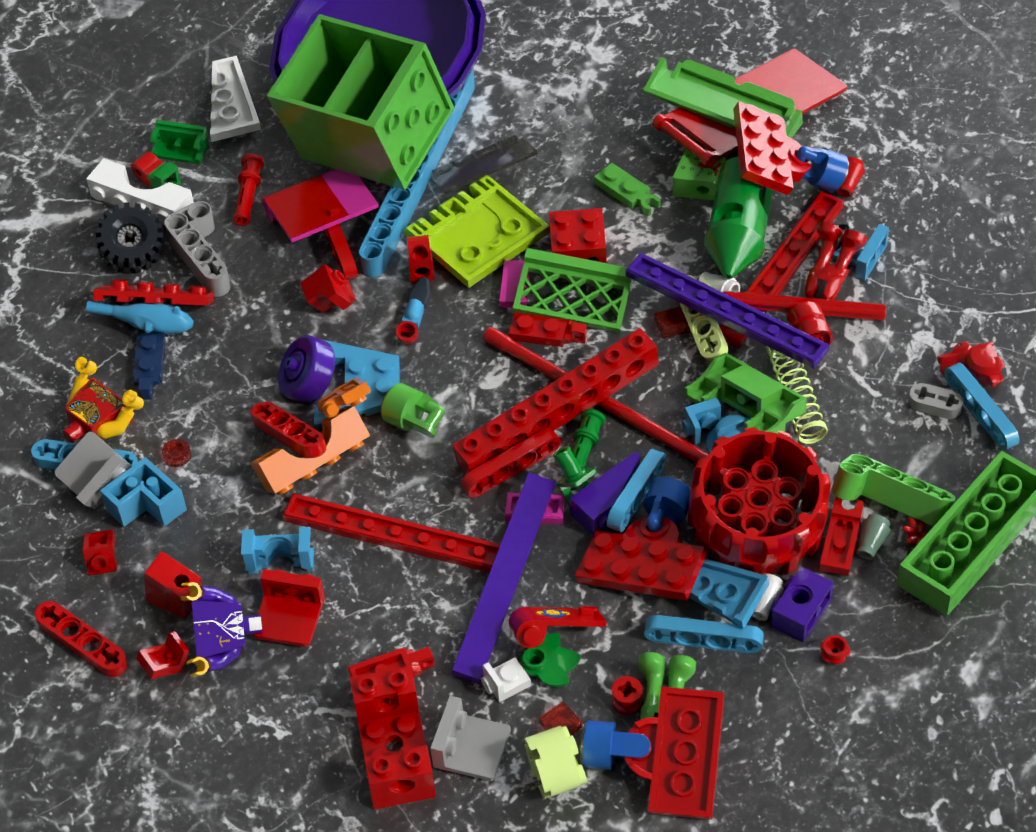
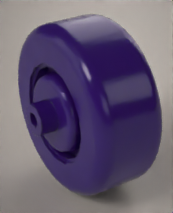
(306, 369)

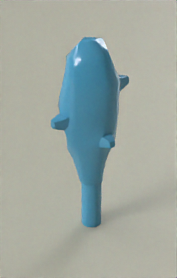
(147, 317)

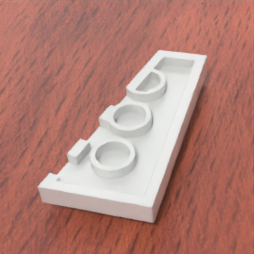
(231, 101)

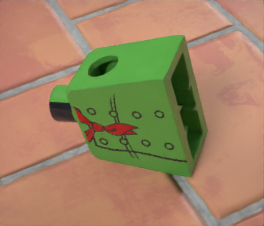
(695, 179)

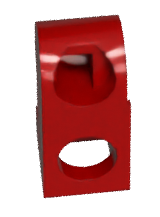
(419, 256)

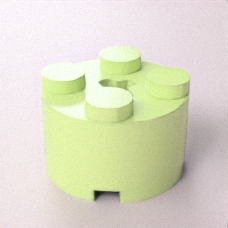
(554, 761)

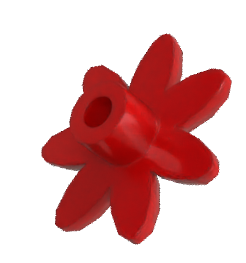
(914, 531)

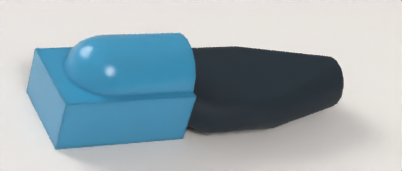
(417, 301)

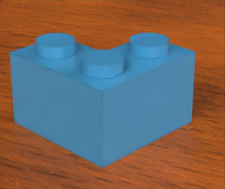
(143, 489)

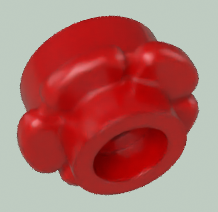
(836, 643)

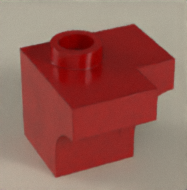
(327, 289)

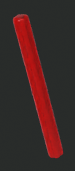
(829, 307)

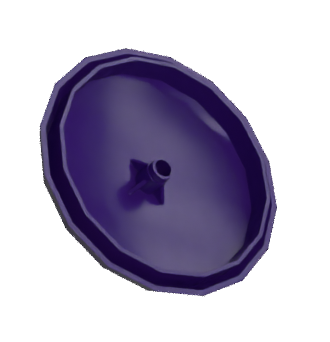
(448, 27)

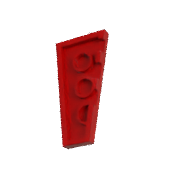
(195, 296)

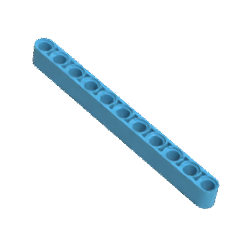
(401, 203)

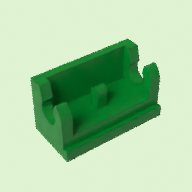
(179, 142)

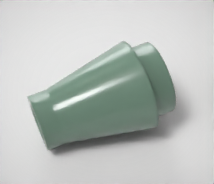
(873, 534)

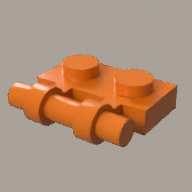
(351, 393)

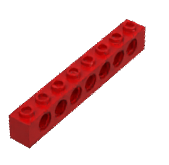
(560, 400)

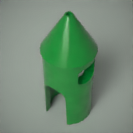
(740, 236)

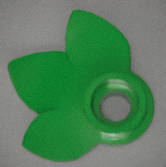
(553, 659)

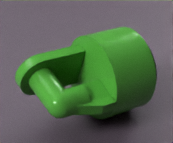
(405, 407)

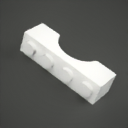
(111, 184)

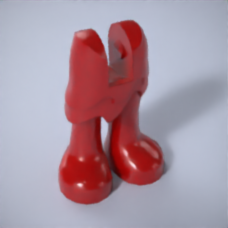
(835, 273)

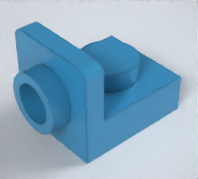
(701, 416)

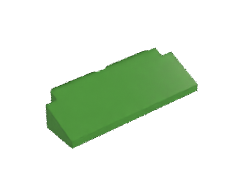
(716, 94)

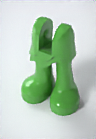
(653, 668)

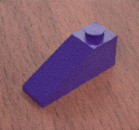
(594, 502)

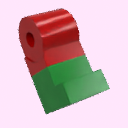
(154, 171)

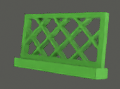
(573, 270)

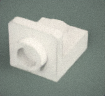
(505, 679)

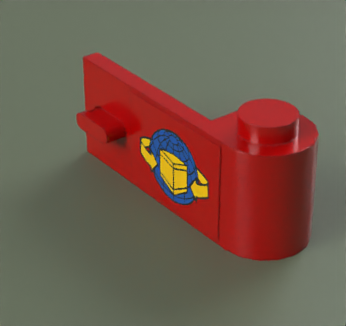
(531, 623)

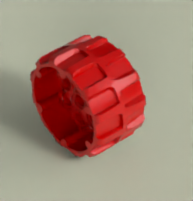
(741, 462)

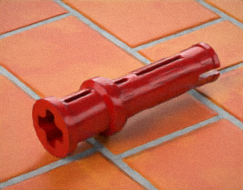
(249, 180)

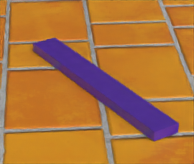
(727, 310)
(503, 578)

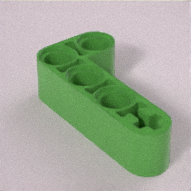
(891, 487)

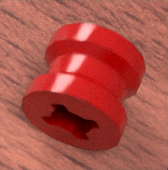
(632, 701)

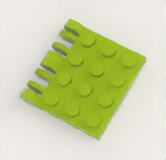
(479, 233)

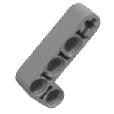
(186, 236)

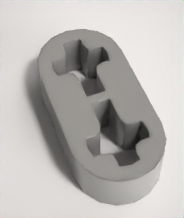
(935, 401)

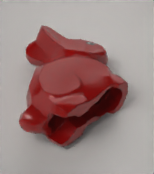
(979, 360)

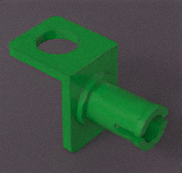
(573, 472)

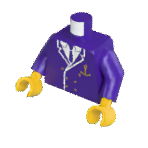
(218, 627)

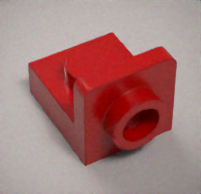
(100, 552)

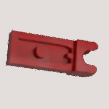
(841, 538)

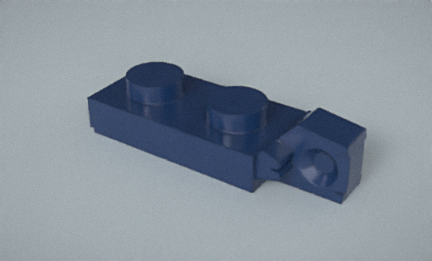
(149, 363)

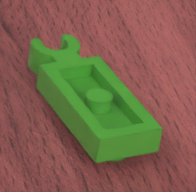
(626, 189)

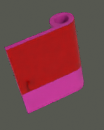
(319, 203)

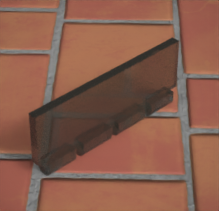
(487, 161)

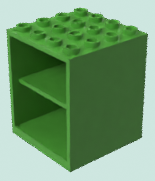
(361, 101)

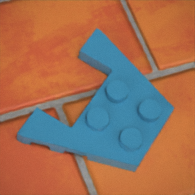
(374, 367)

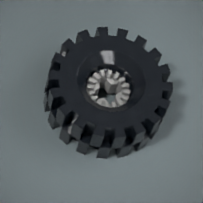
(130, 222)

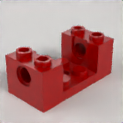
(386, 714)

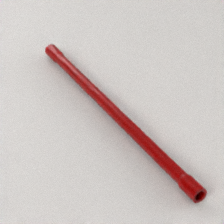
(506, 344)

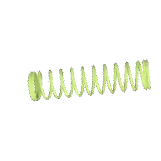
(814, 423)

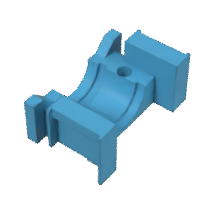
(261, 550)

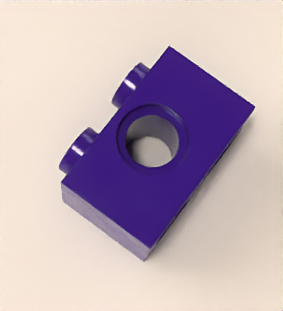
(799, 619)

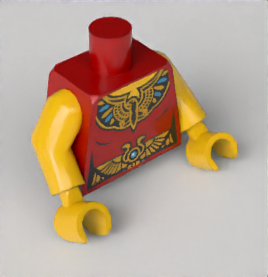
(96, 407)

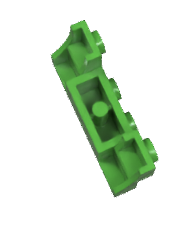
(748, 391)

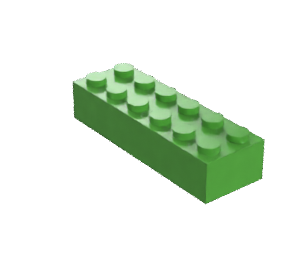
(971, 534)

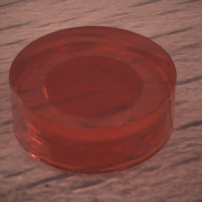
(176, 452)

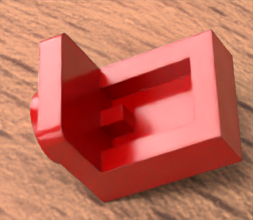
(164, 658)

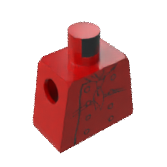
(164, 584)

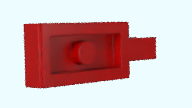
(546, 330)
(418, 660)

